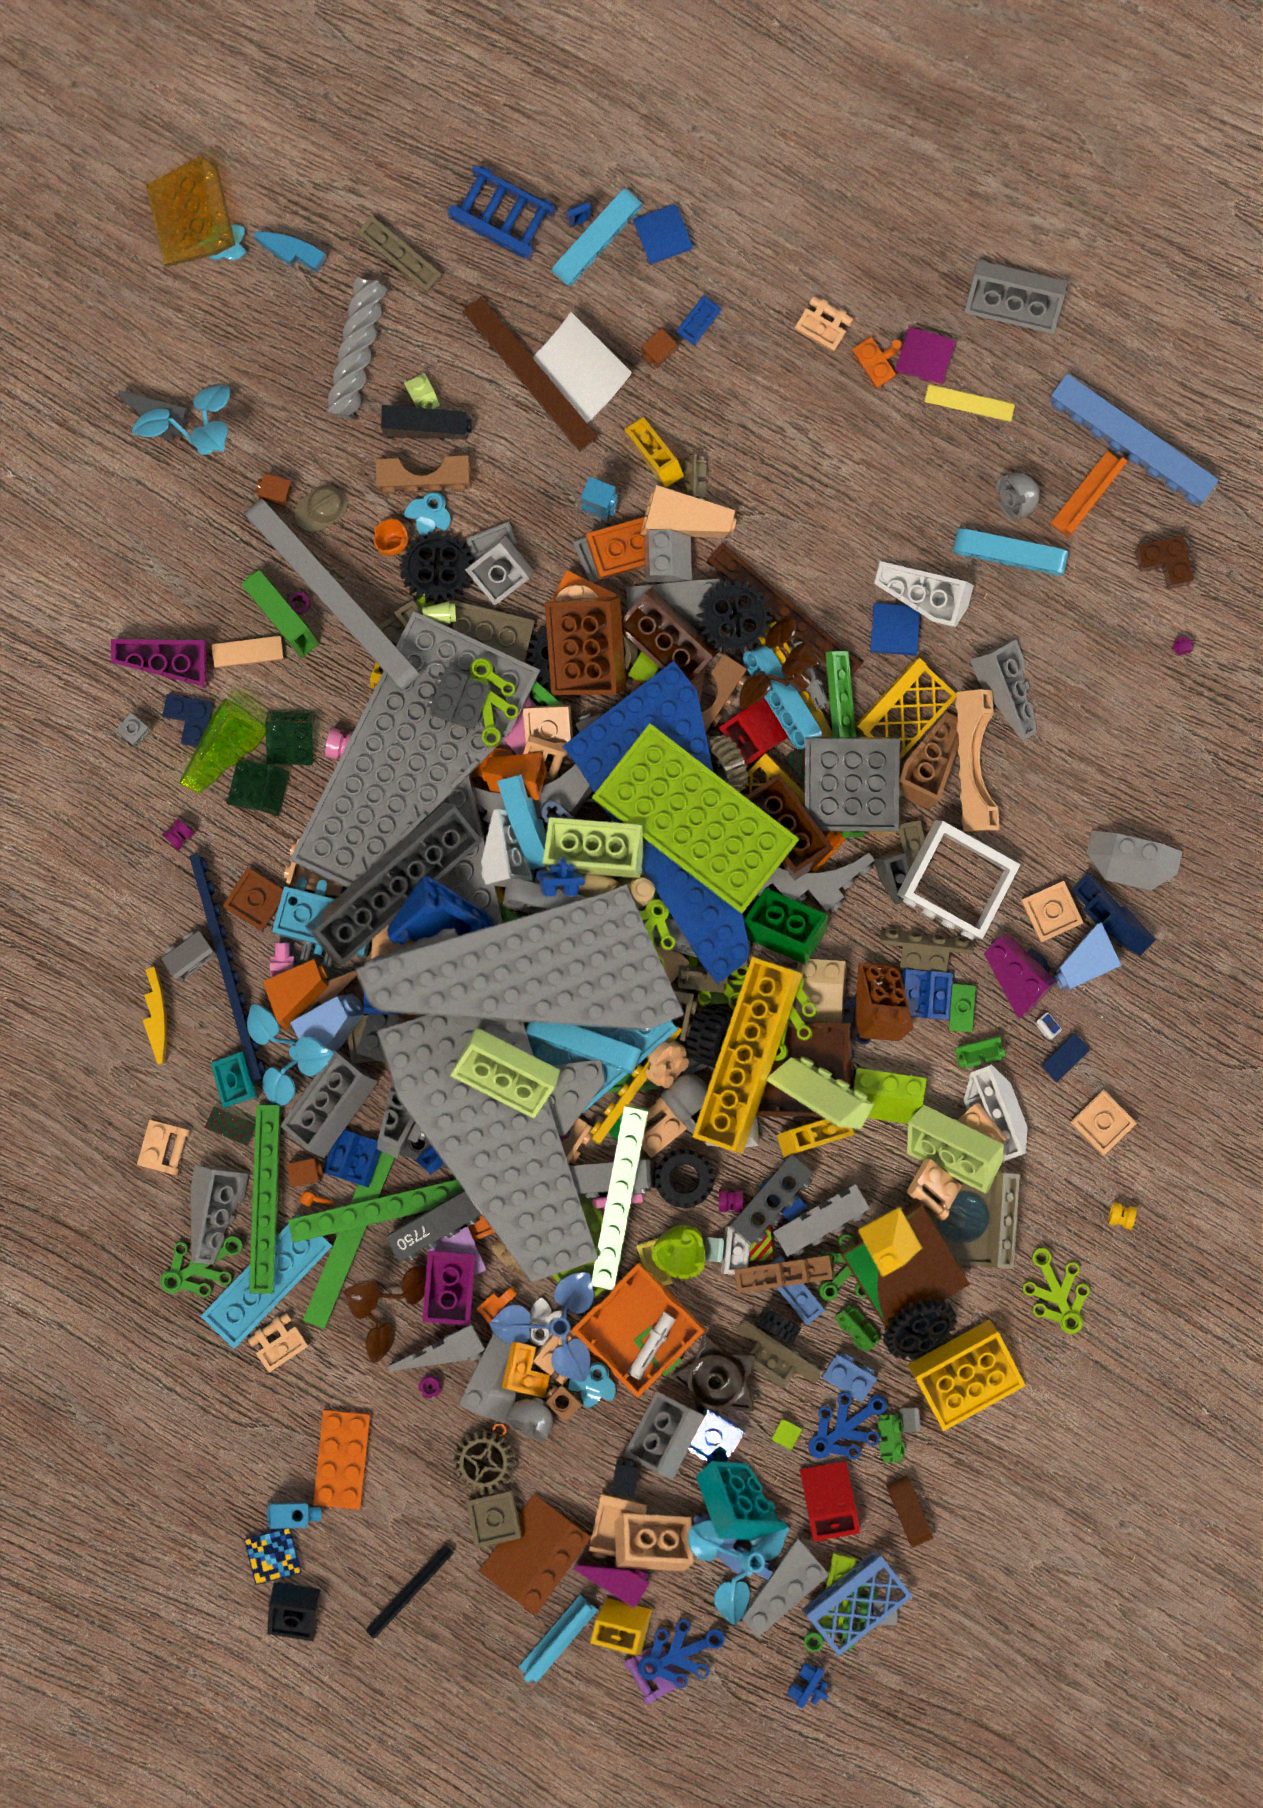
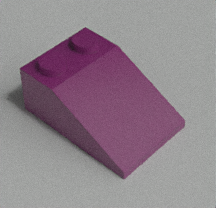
(449, 1288)
(621, 1582)

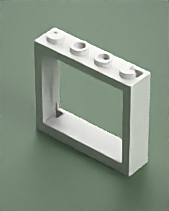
(921, 862)

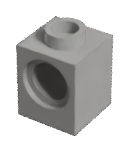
(133, 730)

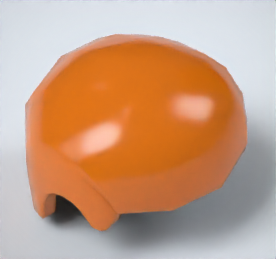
(390, 537)

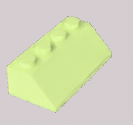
(595, 846)
(505, 1073)
(822, 1093)
(954, 1148)

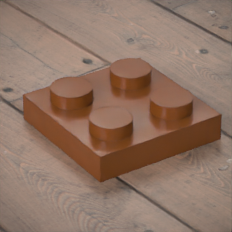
(254, 899)

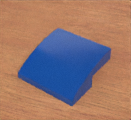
(662, 234)
(894, 629)
(928, 993)
(353, 1158)

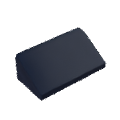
(1065, 1057)

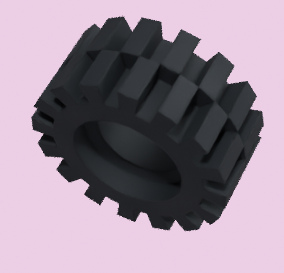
(778, 1325)

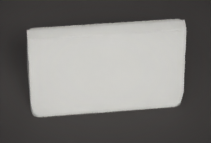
(734, 1252)

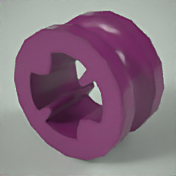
(305, 599)

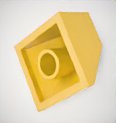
(890, 1241)

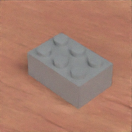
(664, 1435)

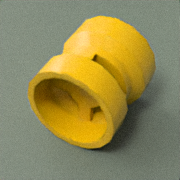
(1122, 1215)

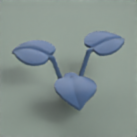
(572, 1358)

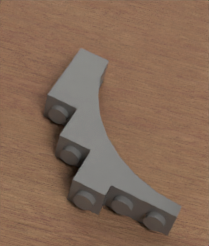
(568, 790)
(821, 886)

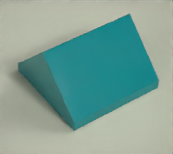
(233, 1080)

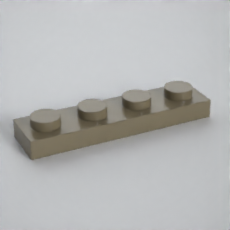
(399, 254)

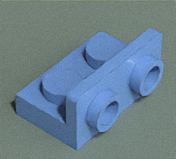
(850, 1377)

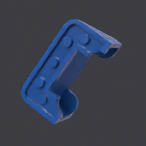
(433, 909)

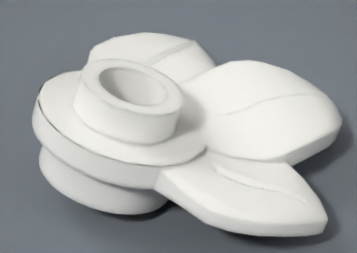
(541, 1314)

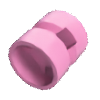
(336, 743)

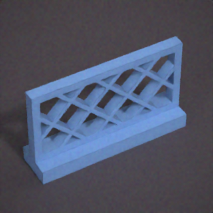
(843, 1588)

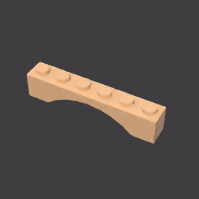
(978, 808)

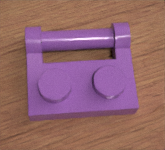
(663, 1685)

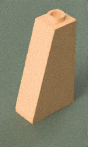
(686, 515)

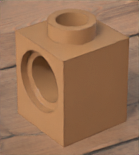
(564, 1413)

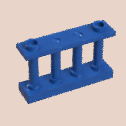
(482, 224)

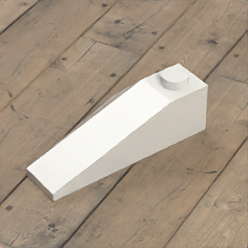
(932, 595)

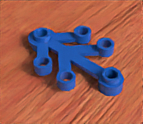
(844, 1429)
(676, 1655)

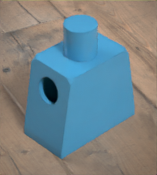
(280, 1514)

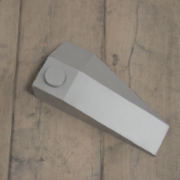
(682, 596)

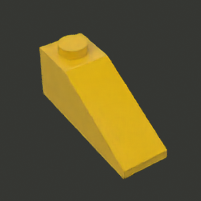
(654, 452)
(811, 1136)

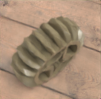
(728, 761)
(491, 1442)

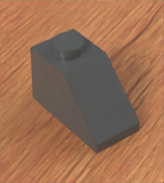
(892, 871)

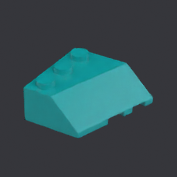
(737, 1502)

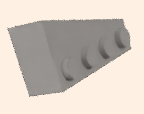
(395, 1126)
(596, 1178)

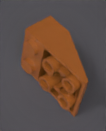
(881, 1003)

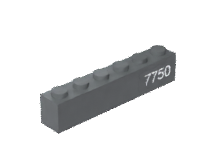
(433, 1225)

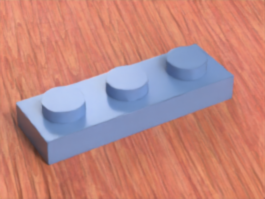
(800, 1299)

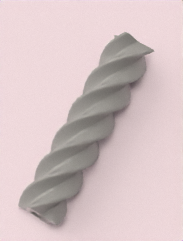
(354, 350)

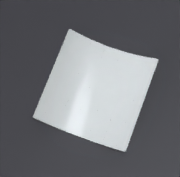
(581, 367)

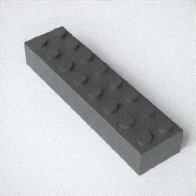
(381, 891)

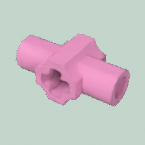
(282, 960)

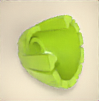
(680, 1252)

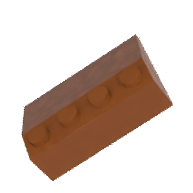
(585, 646)
(535, 1564)

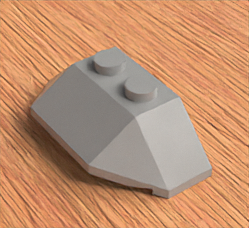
(1132, 860)

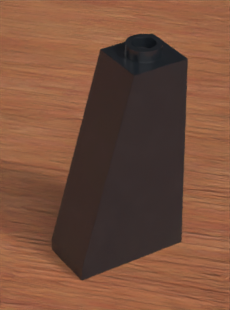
(424, 423)

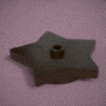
(731, 1368)

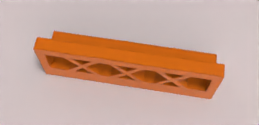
(1088, 494)

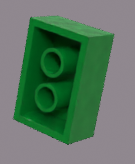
(785, 926)

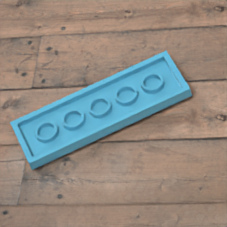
(239, 1312)

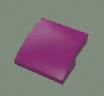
(925, 356)

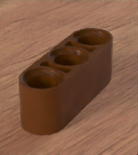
(909, 1511)

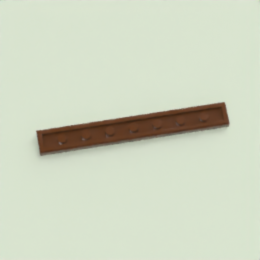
(530, 374)
(806, 629)

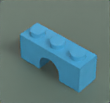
(599, 499)

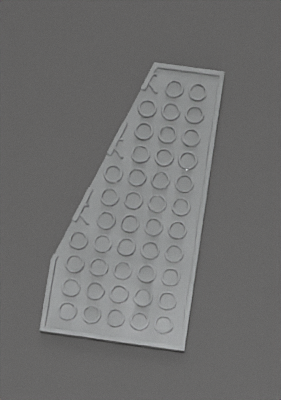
(403, 757)
(497, 1154)

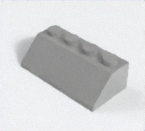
(1015, 297)
(328, 1104)

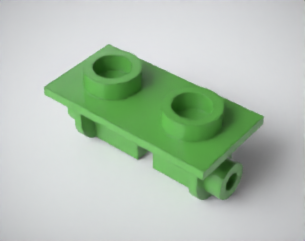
(973, 1053)
(850, 1320)
(893, 1448)

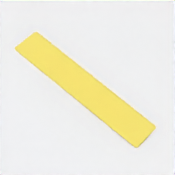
(969, 403)

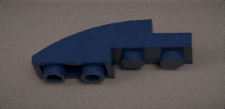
(1116, 920)

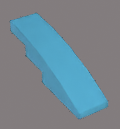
(523, 819)

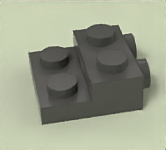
(458, 699)

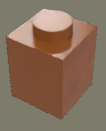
(658, 348)
(274, 489)
(304, 1172)

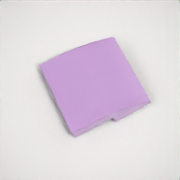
(461, 1243)

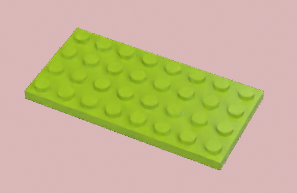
(695, 818)

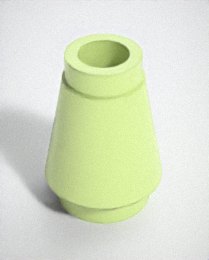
(441, 612)

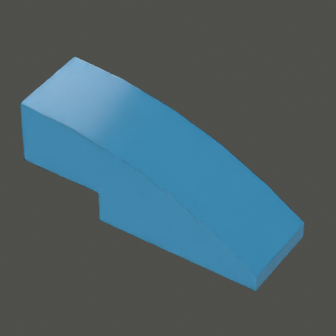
(291, 250)

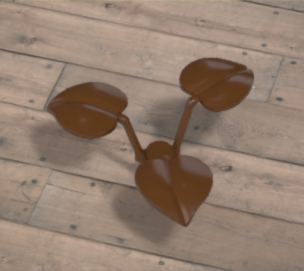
(799, 659)
(363, 1299)

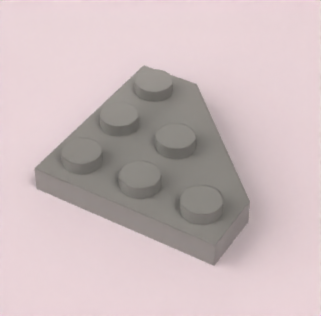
(574, 1091)

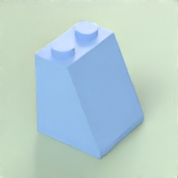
(1088, 960)
(330, 1021)

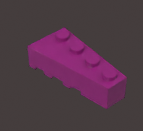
(169, 658)

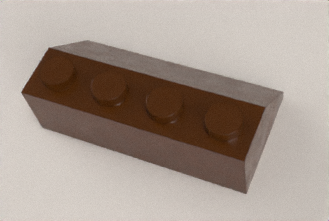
(666, 635)
(784, 807)

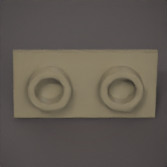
(694, 468)
(698, 979)

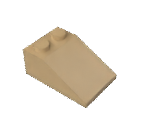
(825, 988)

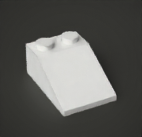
(502, 853)

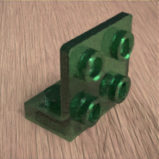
(289, 737)
(258, 787)

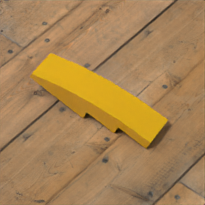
(157, 1024)

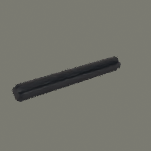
(409, 1591)

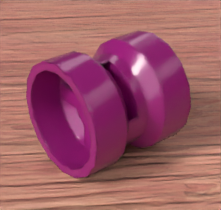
(174, 838)
(731, 1200)

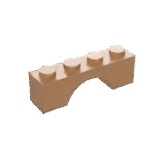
(452, 474)
(727, 677)

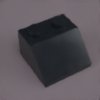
(293, 1611)

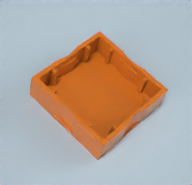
(625, 1315)

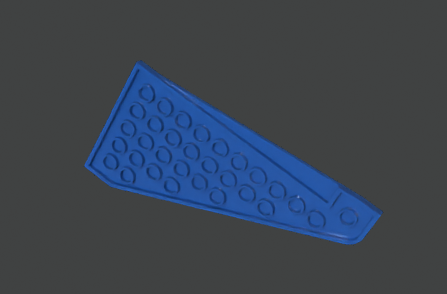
(673, 707)

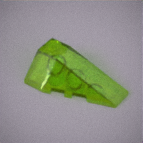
(225, 740)

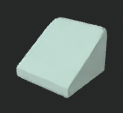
(714, 1249)

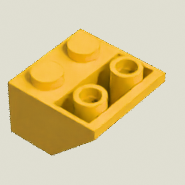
(621, 1627)

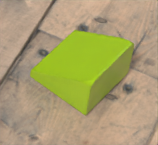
(786, 1434)

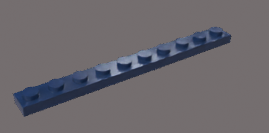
(225, 956)

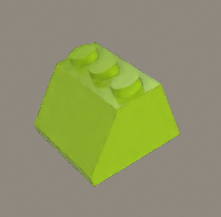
(893, 1095)

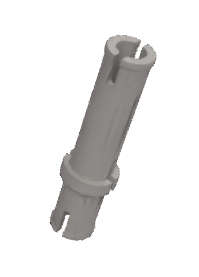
(815, 687)

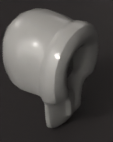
(685, 1098)

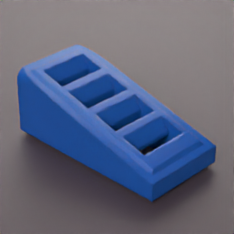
(578, 214)

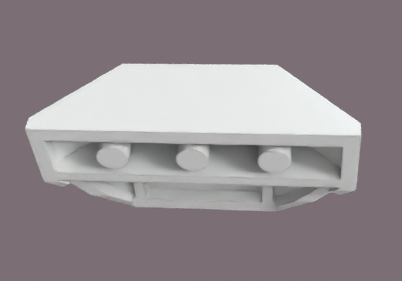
(999, 1101)

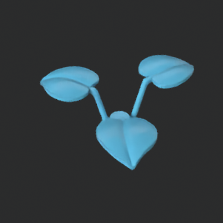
(205, 438)
(307, 1052)
(733, 1597)

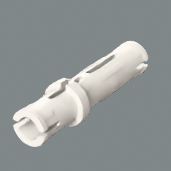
(652, 1344)

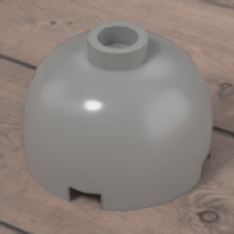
(1018, 494)
(531, 1418)

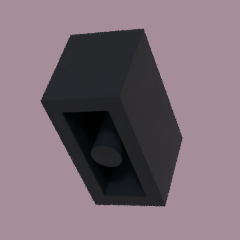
(625, 1477)

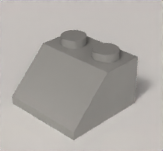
(667, 556)
(500, 570)
(188, 956)

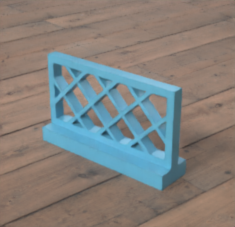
(557, 1639)

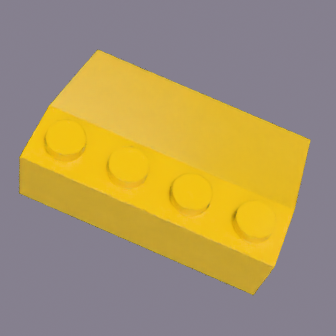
(966, 1375)

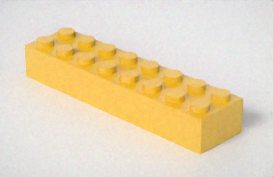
(747, 1055)

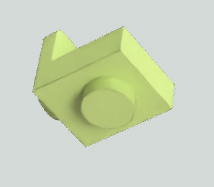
(422, 392)

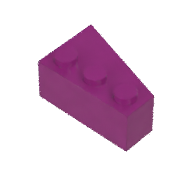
(1019, 974)

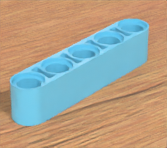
(597, 237)
(1010, 551)
(783, 699)
(586, 1044)

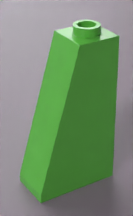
(280, 613)

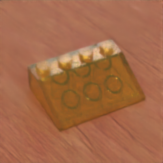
(190, 212)

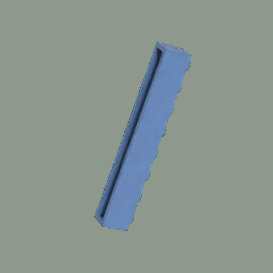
(1133, 440)

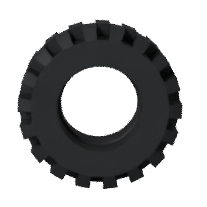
(708, 1035)
(690, 1158)

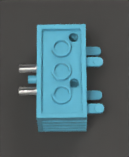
(297, 910)

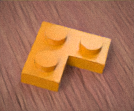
(519, 1375)

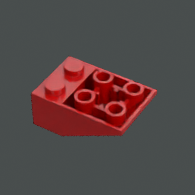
(754, 731)
(829, 1501)

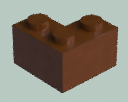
(1170, 556)

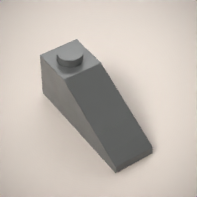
(143, 404)

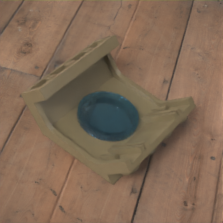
(980, 1224)

